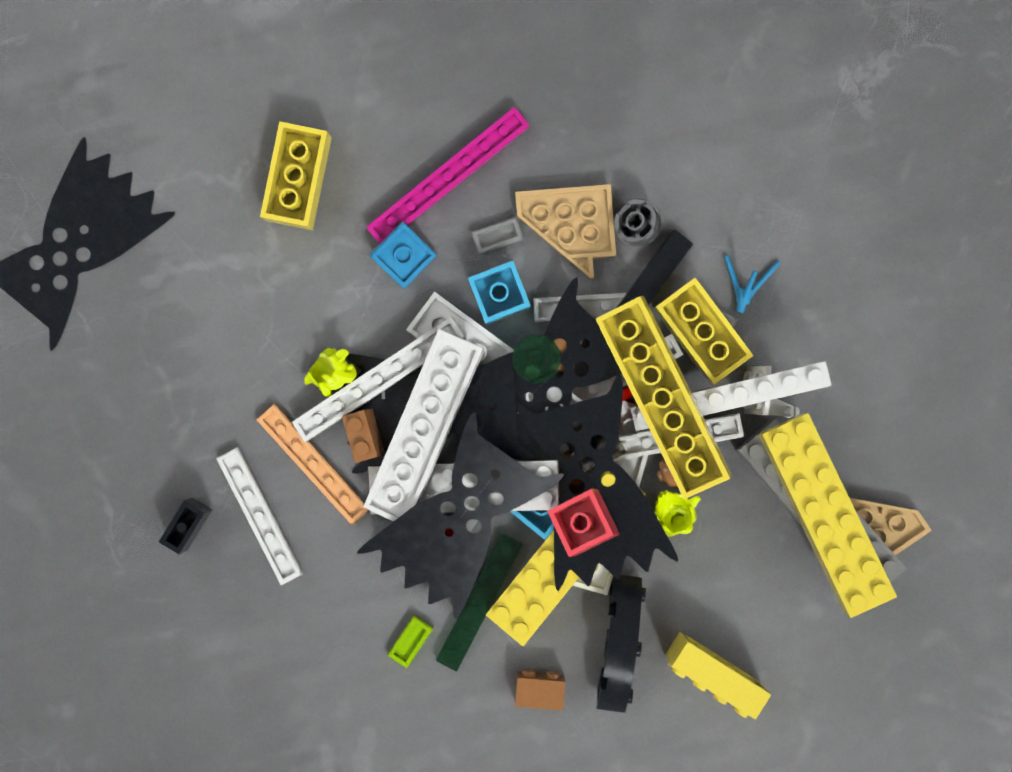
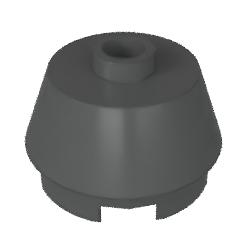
(638, 223)

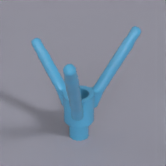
(745, 294)

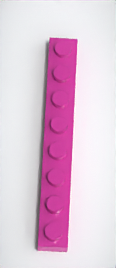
(450, 174)

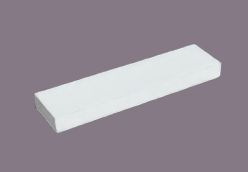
(595, 305)

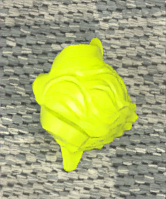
(331, 371)
(676, 513)

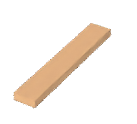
(313, 464)

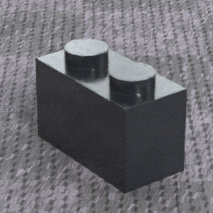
(185, 525)

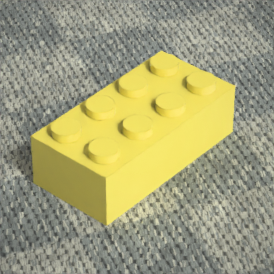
(296, 176)
(703, 331)
(717, 675)

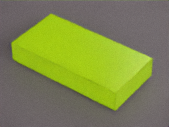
(410, 641)

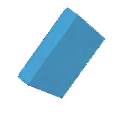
(402, 255)

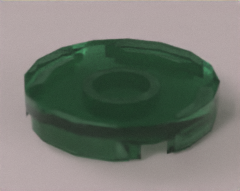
(536, 358)

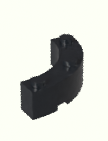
(621, 644)

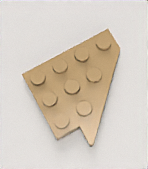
(572, 221)
(893, 524)

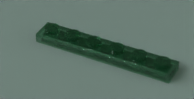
(479, 602)

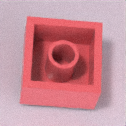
(583, 522)

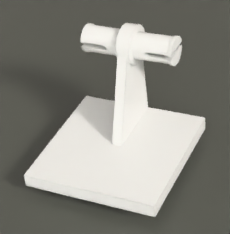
(770, 407)

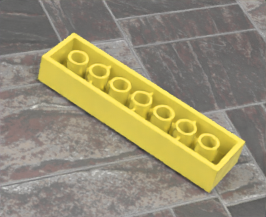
(664, 397)
(827, 515)
(533, 590)

